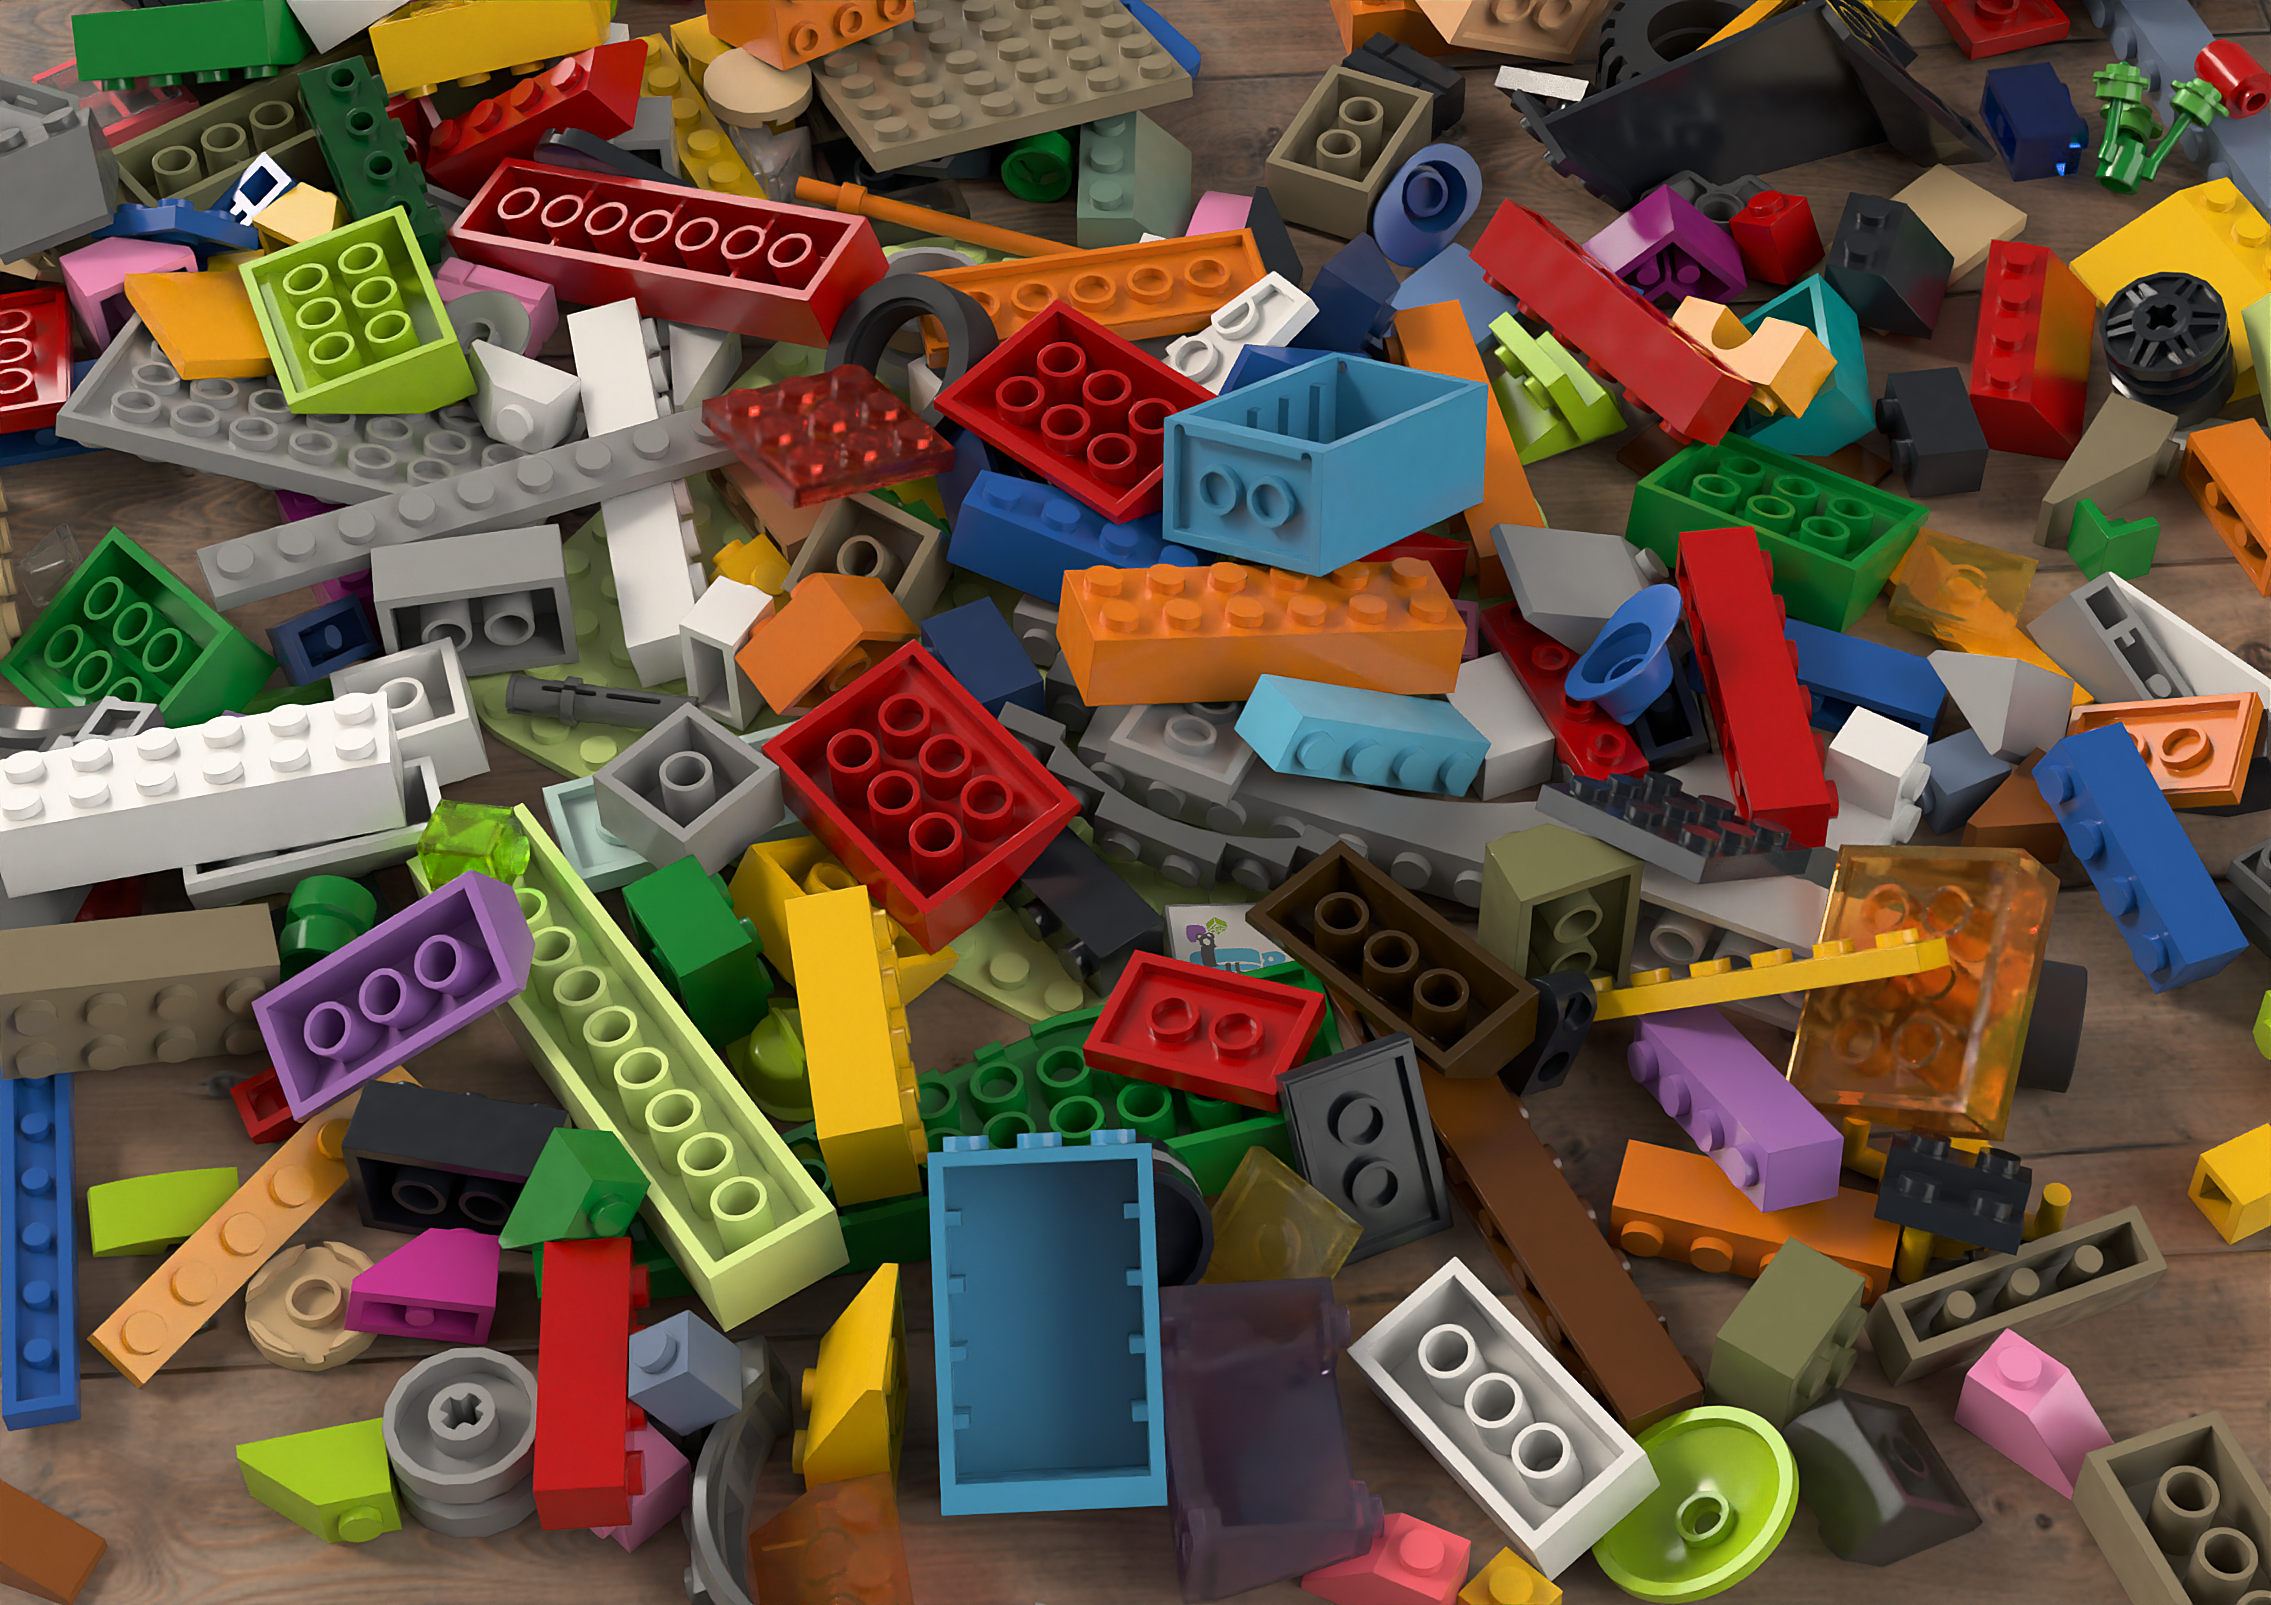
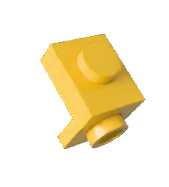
(754, 565)

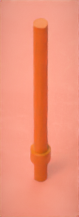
(856, 201)

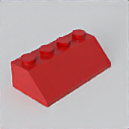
(586, 92)
(2031, 352)

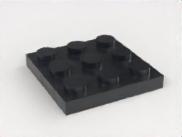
(1674, 829)

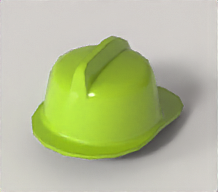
(775, 1064)

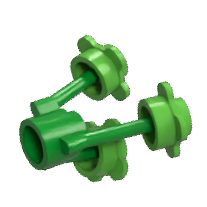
(2131, 124)

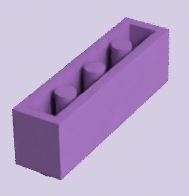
(1737, 1107)

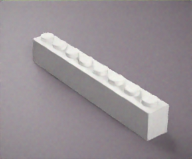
(645, 528)

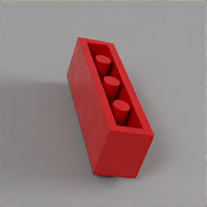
(583, 1409)

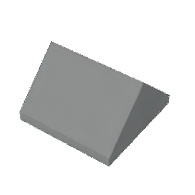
(2007, 701)

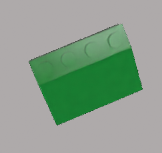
(188, 40)
(1825, 532)
(140, 636)

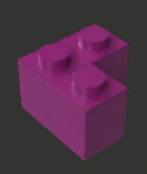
(1672, 249)

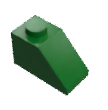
(576, 1192)

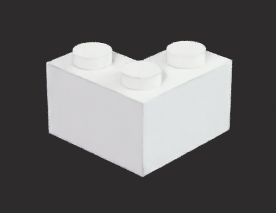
(1877, 783)

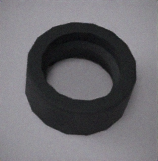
(2054, 1027)

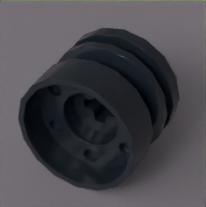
(2170, 346)

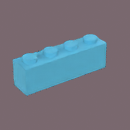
(1361, 736)

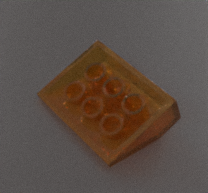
(1939, 1042)

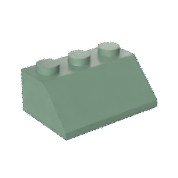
(1131, 182)

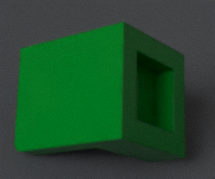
(2111, 545)

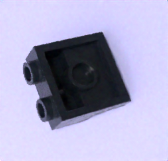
(1955, 1190)

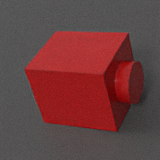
(1777, 237)

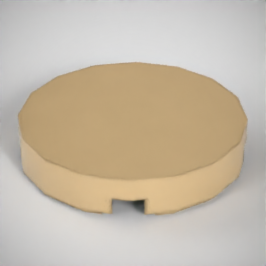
(752, 91)
(301, 1307)

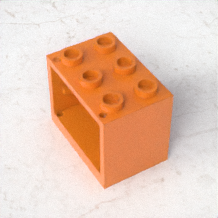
(801, 30)

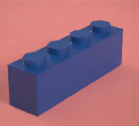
(1860, 673)
(2139, 858)

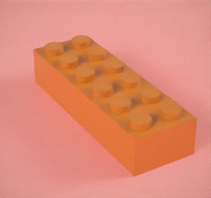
(1219, 627)

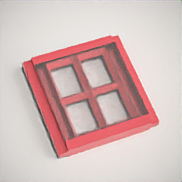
(126, 112)

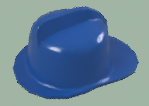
(1426, 204)
(1629, 657)

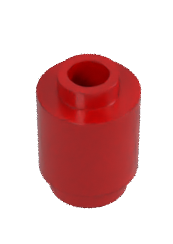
(2236, 76)

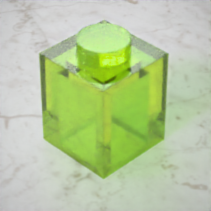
(474, 838)

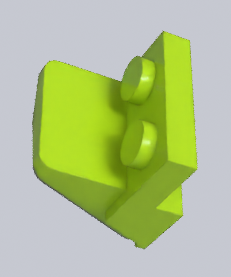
(1548, 395)

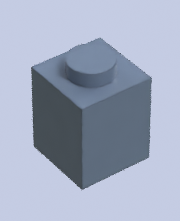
(1959, 780)
(685, 1373)

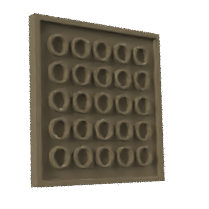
(992, 75)

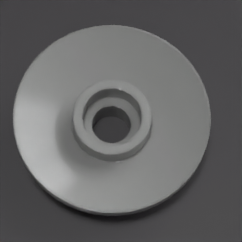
(490, 318)

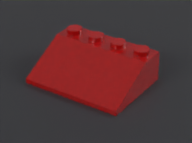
(1076, 409)
(920, 794)

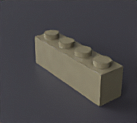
(2030, 1293)

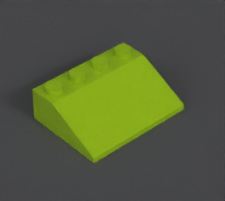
(358, 322)

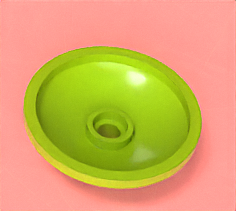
(1717, 1510)

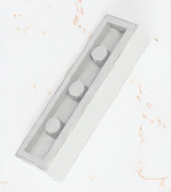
(2197, 658)

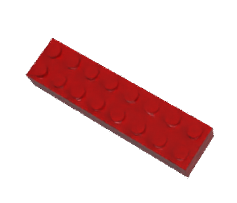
(674, 249)

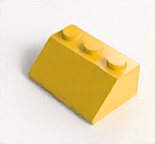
(804, 868)

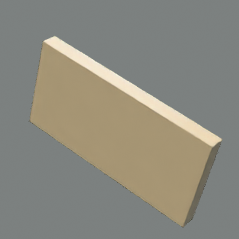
(1958, 215)

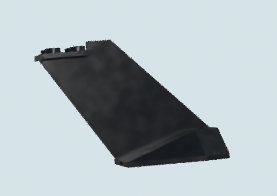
(1755, 105)

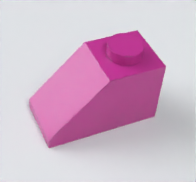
(430, 1289)

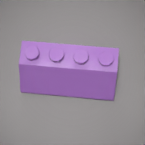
(395, 991)

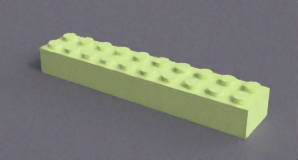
(632, 1063)

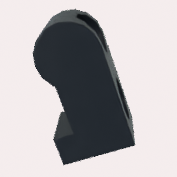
(1563, 1021)

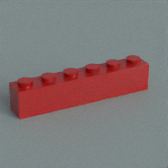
(1611, 324)
(1752, 683)

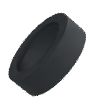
(893, 302)

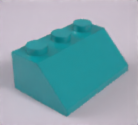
(1843, 404)

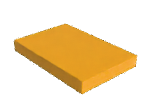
(202, 323)

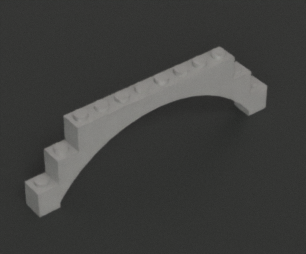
(1410, 839)

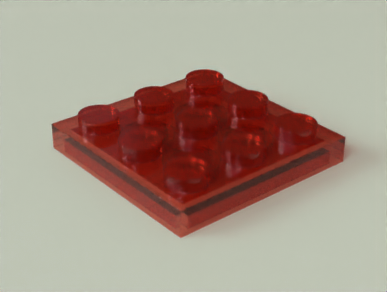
(827, 435)

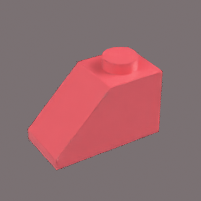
(1404, 1567)

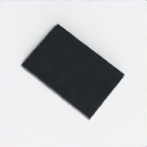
(1368, 1142)

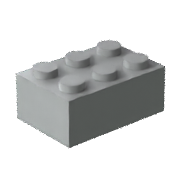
(492, 592)

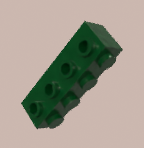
(368, 149)

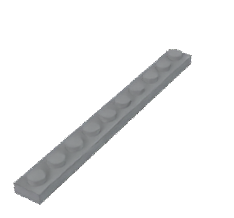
(461, 506)

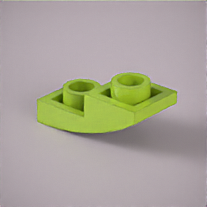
(155, 1209)

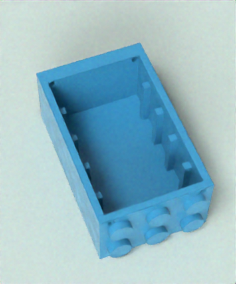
(1324, 462)
(1046, 1324)

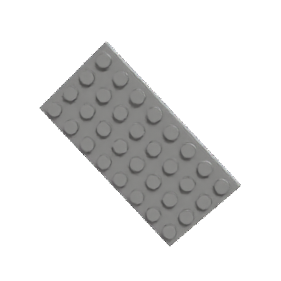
(247, 431)

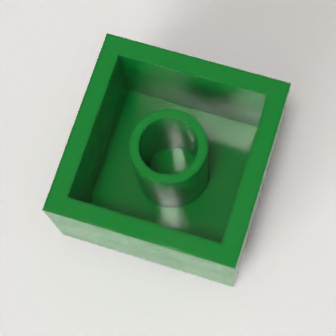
(701, 949)

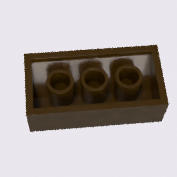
(1400, 964)

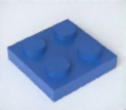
(179, 224)

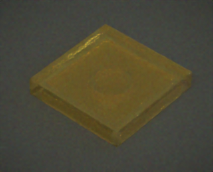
(1962, 591)
(1276, 1226)

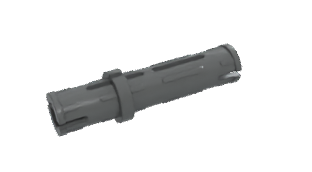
(581, 702)

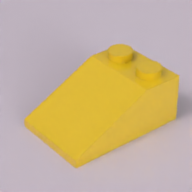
(858, 1390)

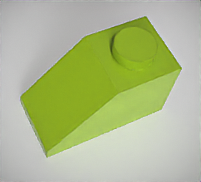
(327, 1480)

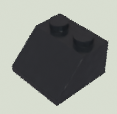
(1888, 266)

